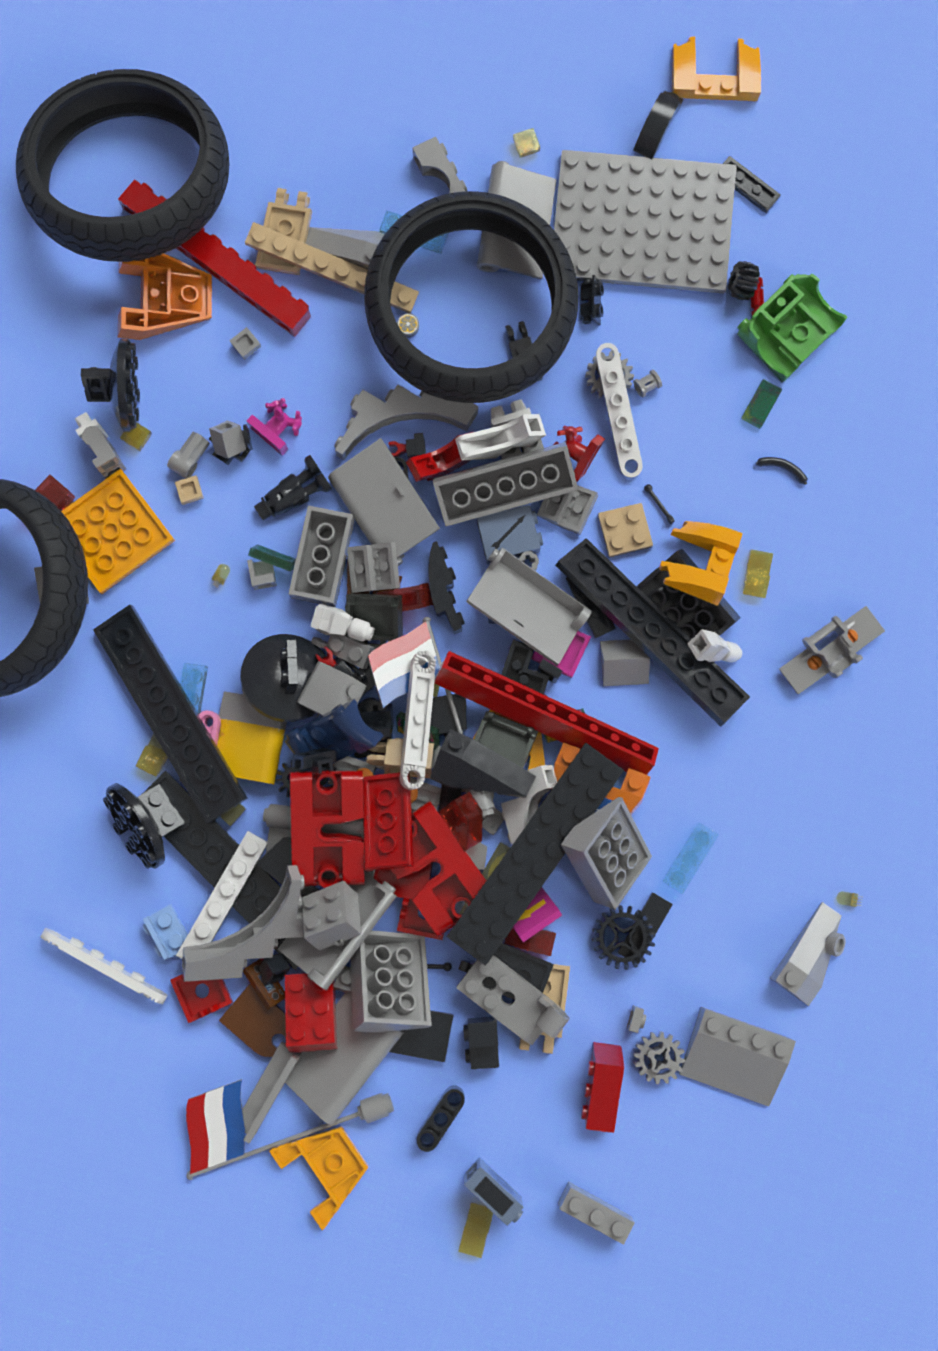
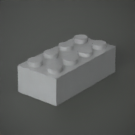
(321, 556)

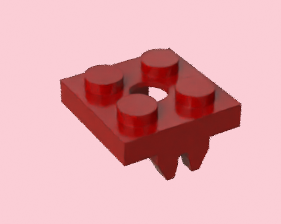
(411, 923)
(197, 1007)

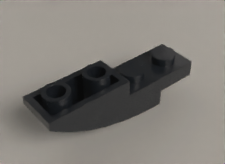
(440, 580)

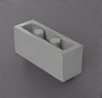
(596, 1213)

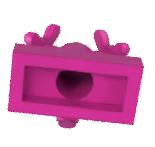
(276, 425)

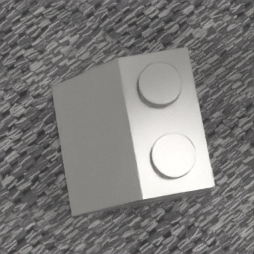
(329, 688)

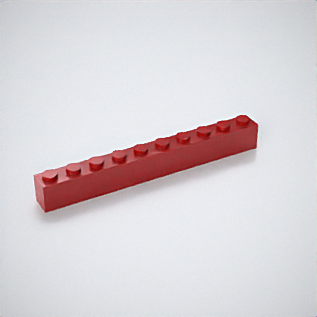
(228, 267)
(543, 713)

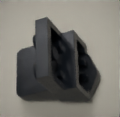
(376, 719)

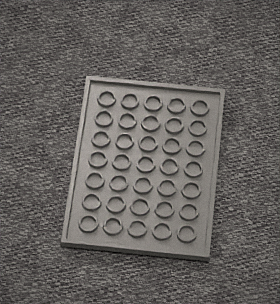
(646, 220)

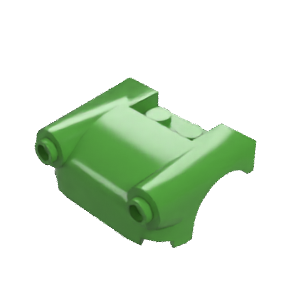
(790, 325)

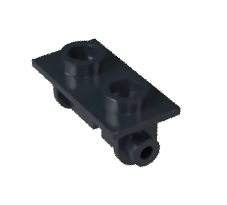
(591, 291)

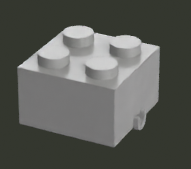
(331, 916)

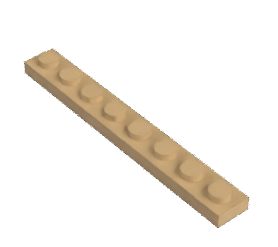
(322, 264)

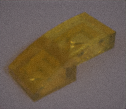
(757, 573)
(152, 757)
(475, 1230)

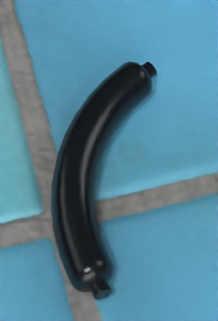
(785, 464)

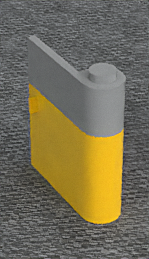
(249, 740)

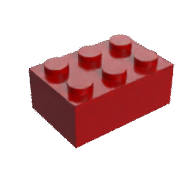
(309, 1015)

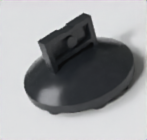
(116, 384)
(276, 675)
(147, 818)

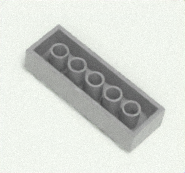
(505, 484)

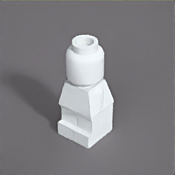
(339, 622)
(713, 648)

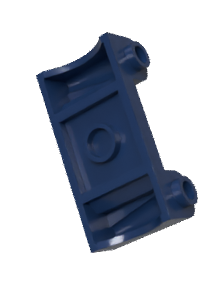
(336, 730)

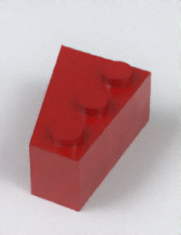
(604, 1087)

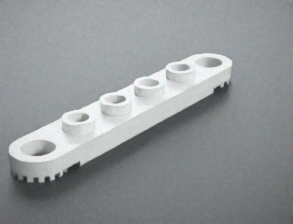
(619, 410)
(417, 720)
(112, 969)

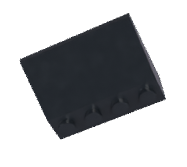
(683, 609)

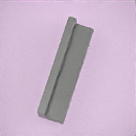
(268, 1089)

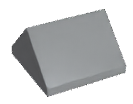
(623, 663)

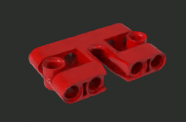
(319, 805)
(458, 875)

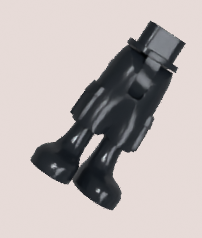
(290, 493)

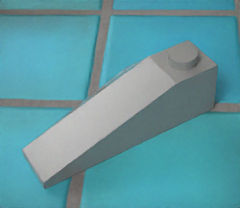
(347, 244)
(807, 961)

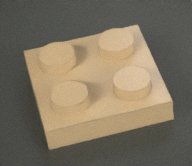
(625, 530)

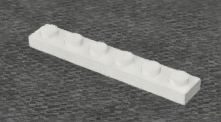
(226, 891)

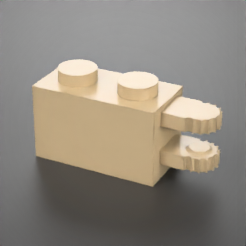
(393, 755)

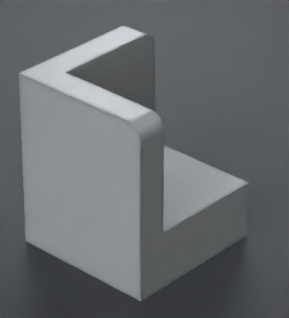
(227, 439)
(261, 574)

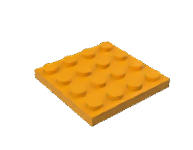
(116, 530)

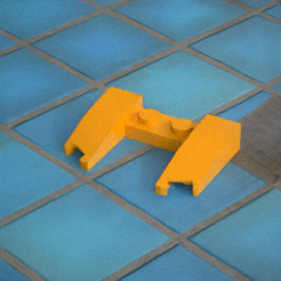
(742, 87)
(711, 582)

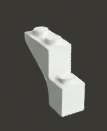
(497, 440)
(520, 810)

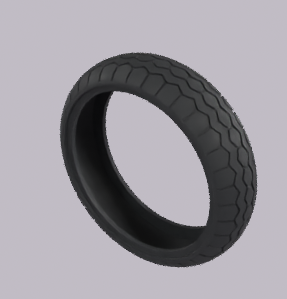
(108, 97)
(471, 212)
(62, 592)

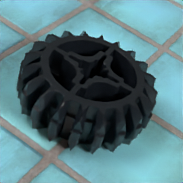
(607, 951)

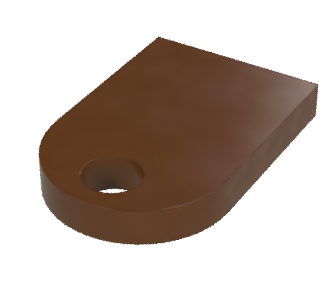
(255, 1023)

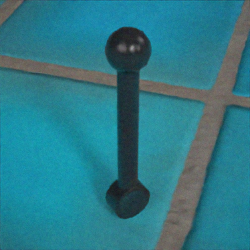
(648, 489)
(362, 676)
(446, 966)

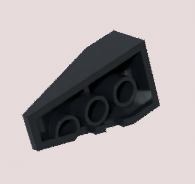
(475, 767)

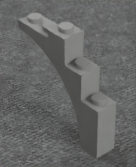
(400, 406)
(258, 939)

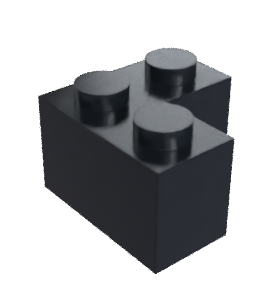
(517, 668)
(483, 1042)

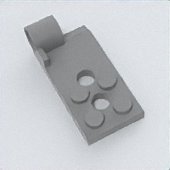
(527, 1015)

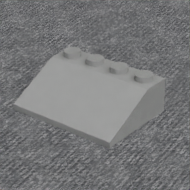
(607, 853)
(390, 983)
(737, 1056)

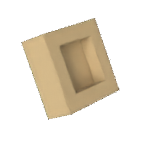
(189, 490)

